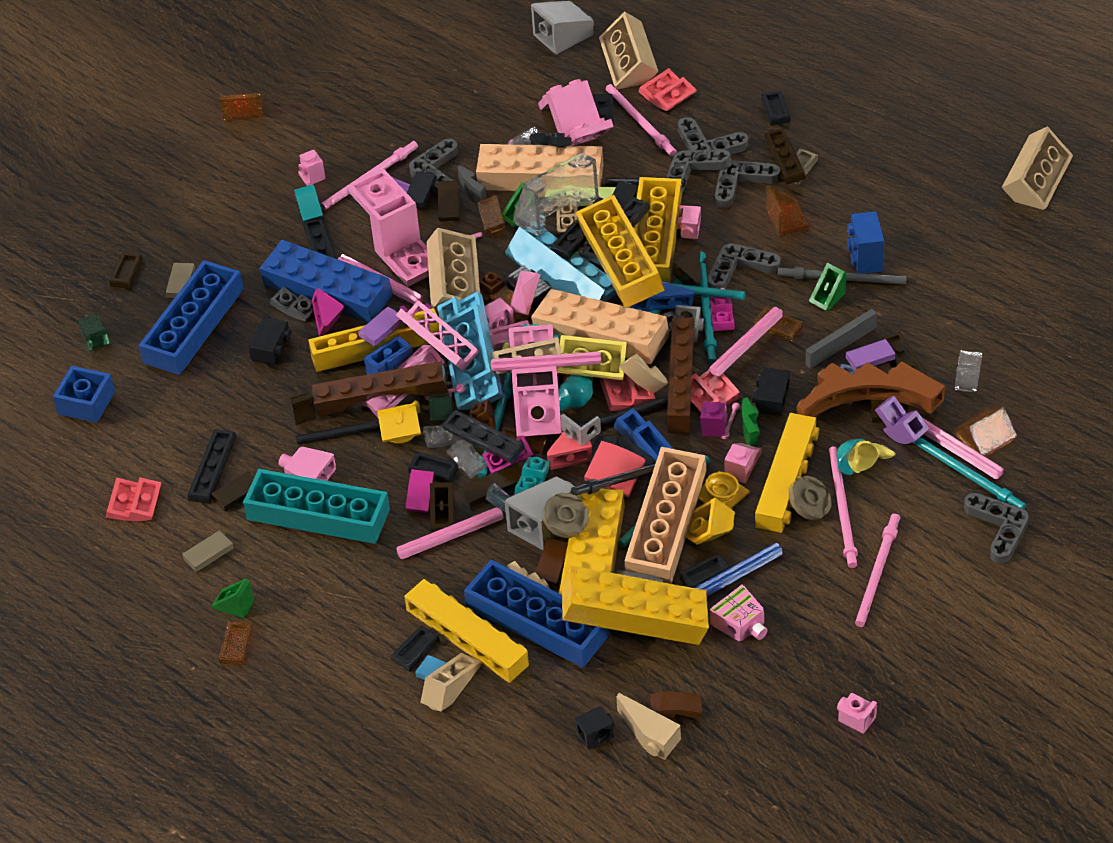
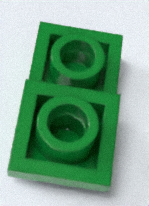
(749, 425)

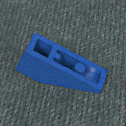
(666, 299)

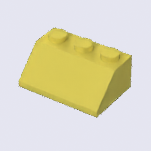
(611, 357)

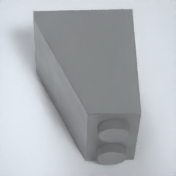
(560, 24)
(525, 511)

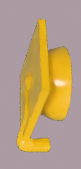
(399, 423)
(724, 488)

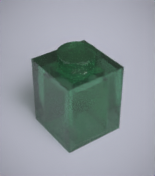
(93, 331)
(440, 406)

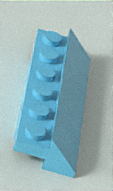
(566, 275)
(470, 321)

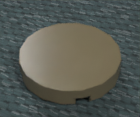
(809, 498)
(565, 515)

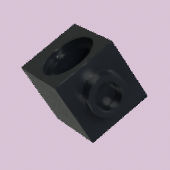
(594, 727)

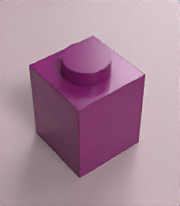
(714, 419)

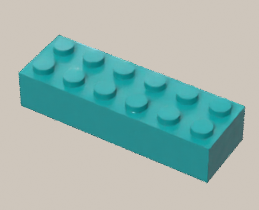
(317, 506)

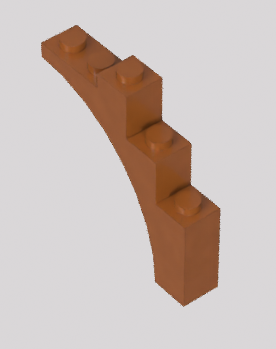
(870, 383)

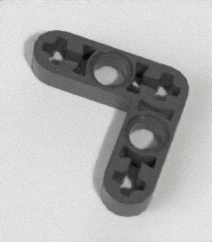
(733, 142)
(444, 151)
(688, 160)
(738, 173)
(730, 257)
(1008, 524)

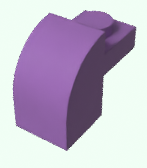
(900, 425)

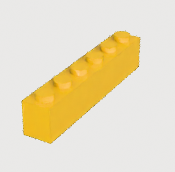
(347, 346)
(786, 468)
(467, 630)

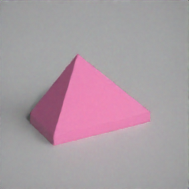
(524, 292)

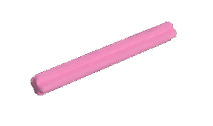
(397, 288)
(746, 341)
(546, 361)
(963, 451)
(449, 533)

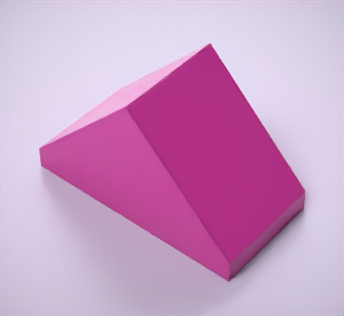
(326, 311)

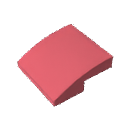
(667, 90)
(712, 389)
(624, 393)
(613, 460)
(133, 499)

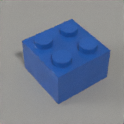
(866, 242)
(84, 394)

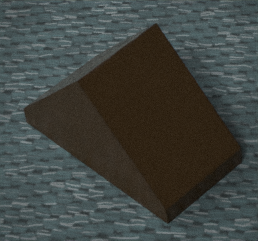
(688, 268)
(301, 408)
(442, 505)

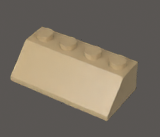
(628, 52)
(1038, 169)
(451, 266)

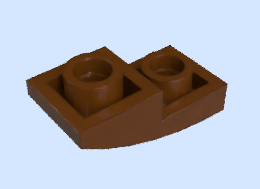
(490, 284)
(484, 413)
(552, 560)
(673, 703)

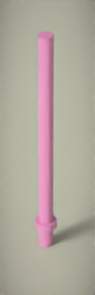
(850, 552)

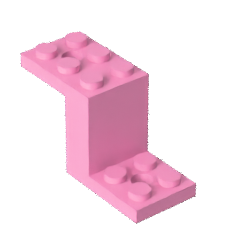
(575, 112)
(393, 225)
(535, 387)

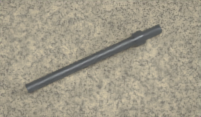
(800, 273)

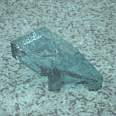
(497, 496)

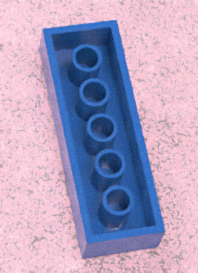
(305, 271)
(191, 317)
(531, 613)

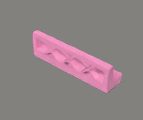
(431, 337)
(424, 355)

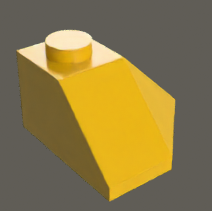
(710, 522)

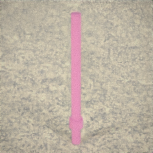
(660, 140)
(398, 155)
(889, 536)

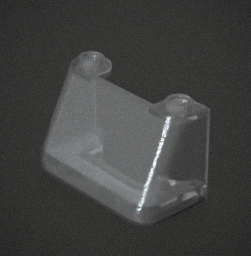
(562, 185)

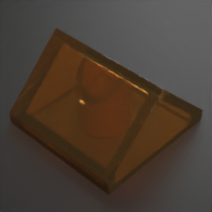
(241, 106)
(784, 212)
(987, 431)

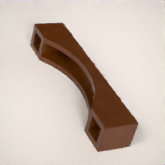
(680, 375)
(415, 380)

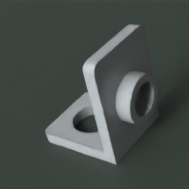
(698, 321)
(579, 433)

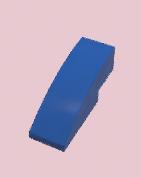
(641, 433)

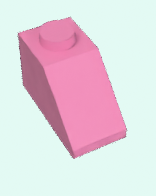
(741, 461)

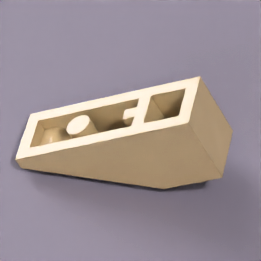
(540, 348)
(448, 681)
(653, 731)

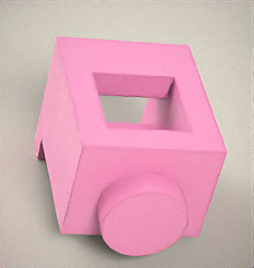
(311, 168)
(689, 221)
(499, 314)
(857, 712)

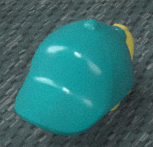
(575, 391)
(860, 455)

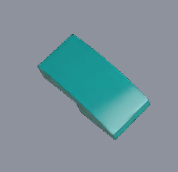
(308, 203)
(533, 473)

